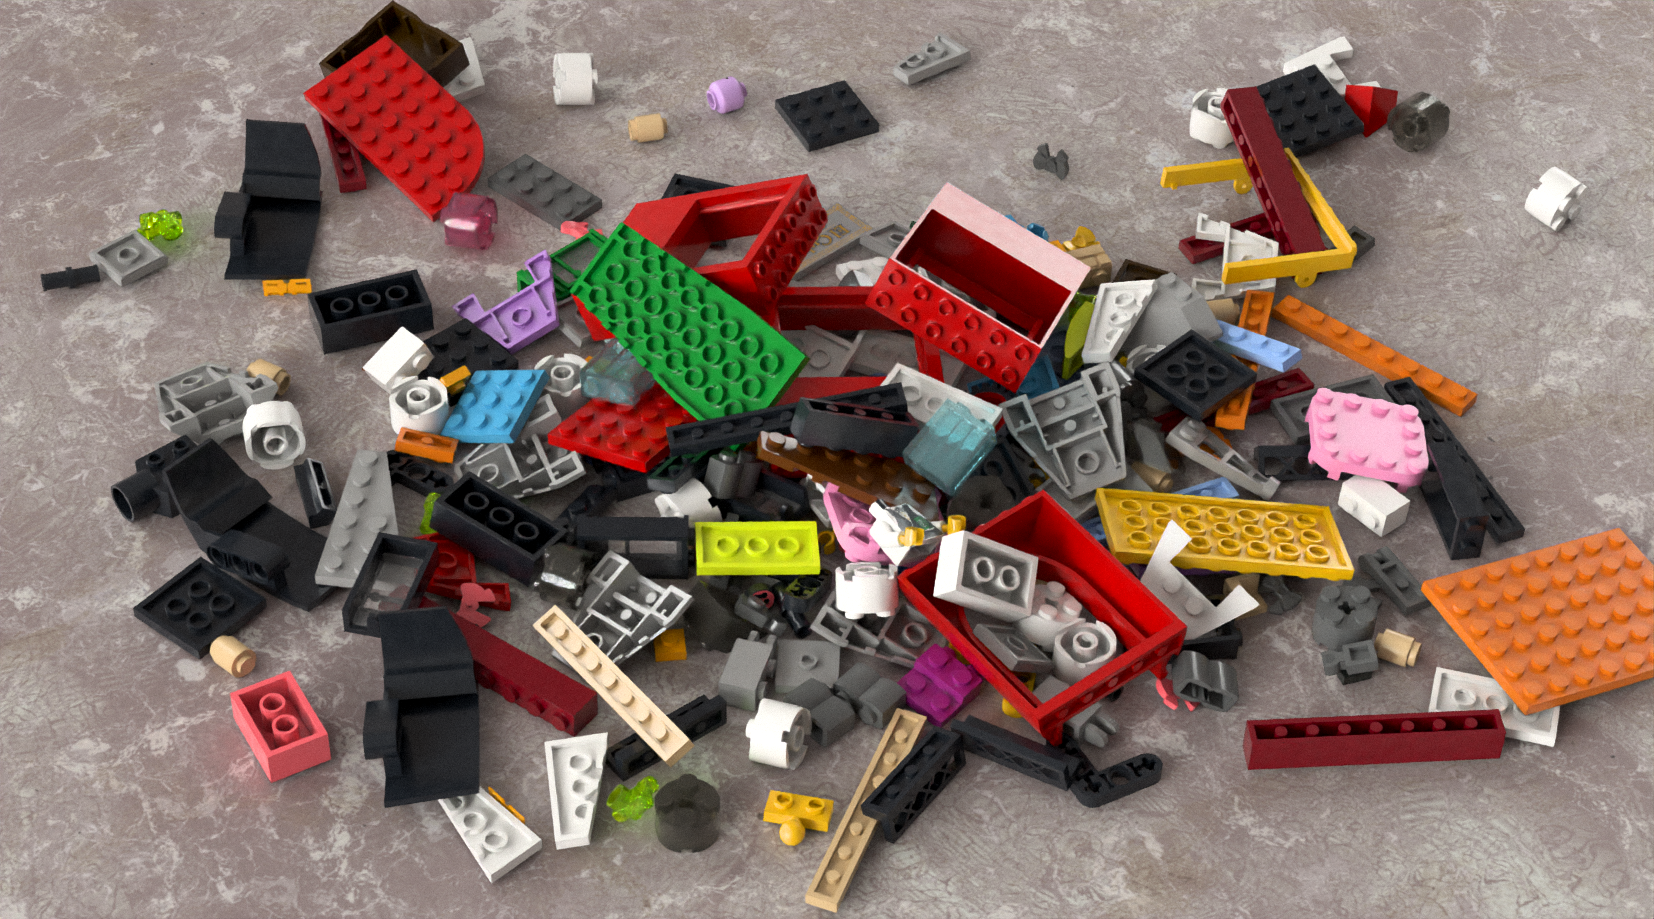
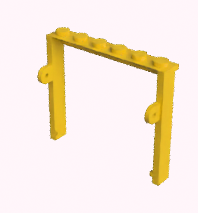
(1303, 265)

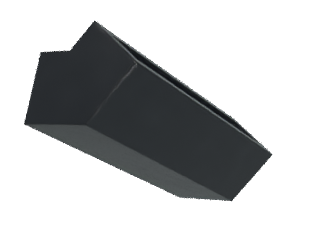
(315, 493)

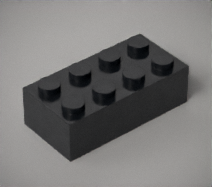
(370, 311)
(496, 527)

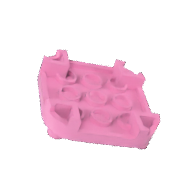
(1367, 438)
(853, 524)

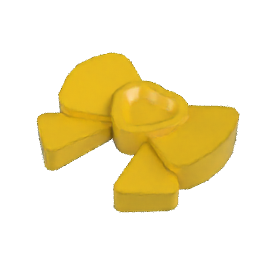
(1083, 238)

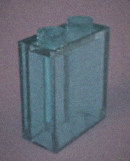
(615, 376)
(950, 446)

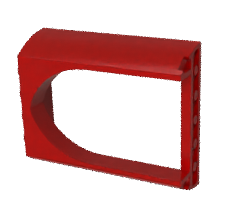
(1092, 577)

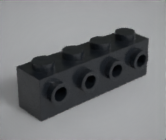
(853, 427)

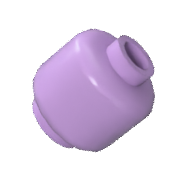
(726, 95)

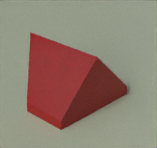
(1371, 105)

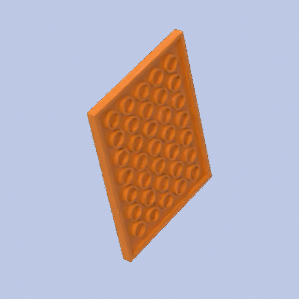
(1556, 618)

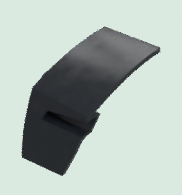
(277, 206)
(243, 530)
(428, 709)

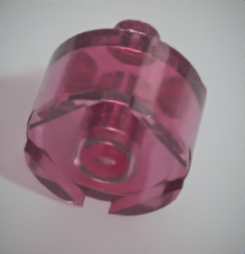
(469, 221)

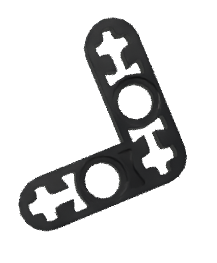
(410, 465)
(804, 589)
(1102, 781)

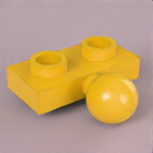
(796, 814)

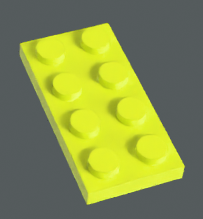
(757, 548)

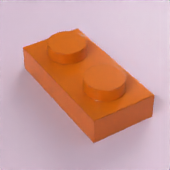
(426, 445)

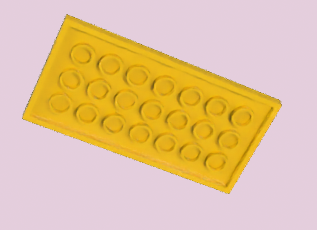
(1226, 533)

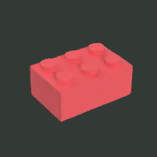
(280, 726)

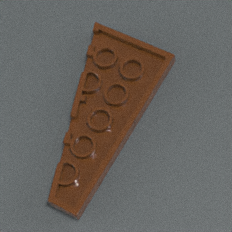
(856, 474)

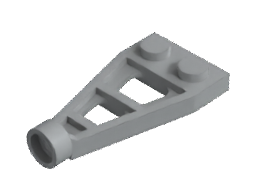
(1191, 434)

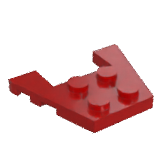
(458, 567)

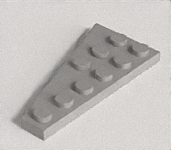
(361, 515)

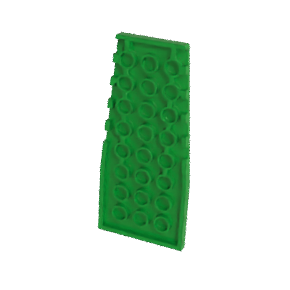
(686, 330)

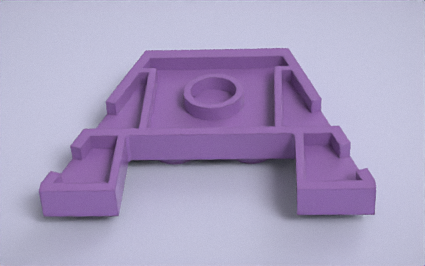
(521, 316)

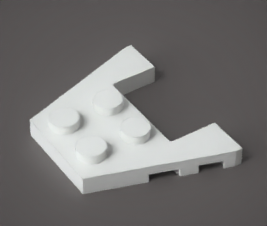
(1324, 58)
(470, 80)
(1237, 247)
(1182, 596)

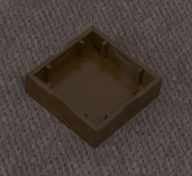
(427, 45)

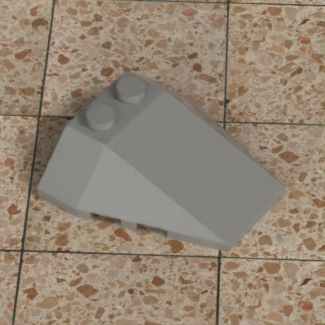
(210, 401)
(1073, 431)
(530, 462)
(624, 609)
(891, 638)

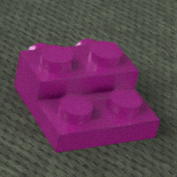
(940, 685)

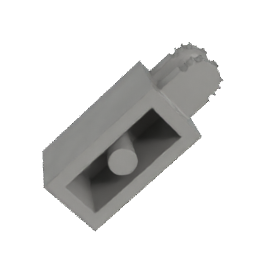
(748, 671)
(1086, 725)

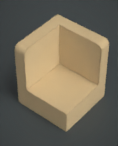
(1249, 583)

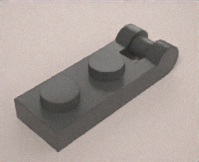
(1394, 580)

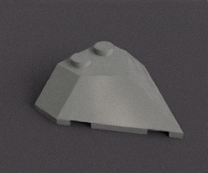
(1171, 314)

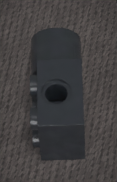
(147, 488)

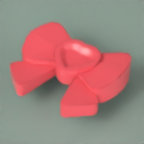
(576, 229)
(469, 604)
(1165, 689)

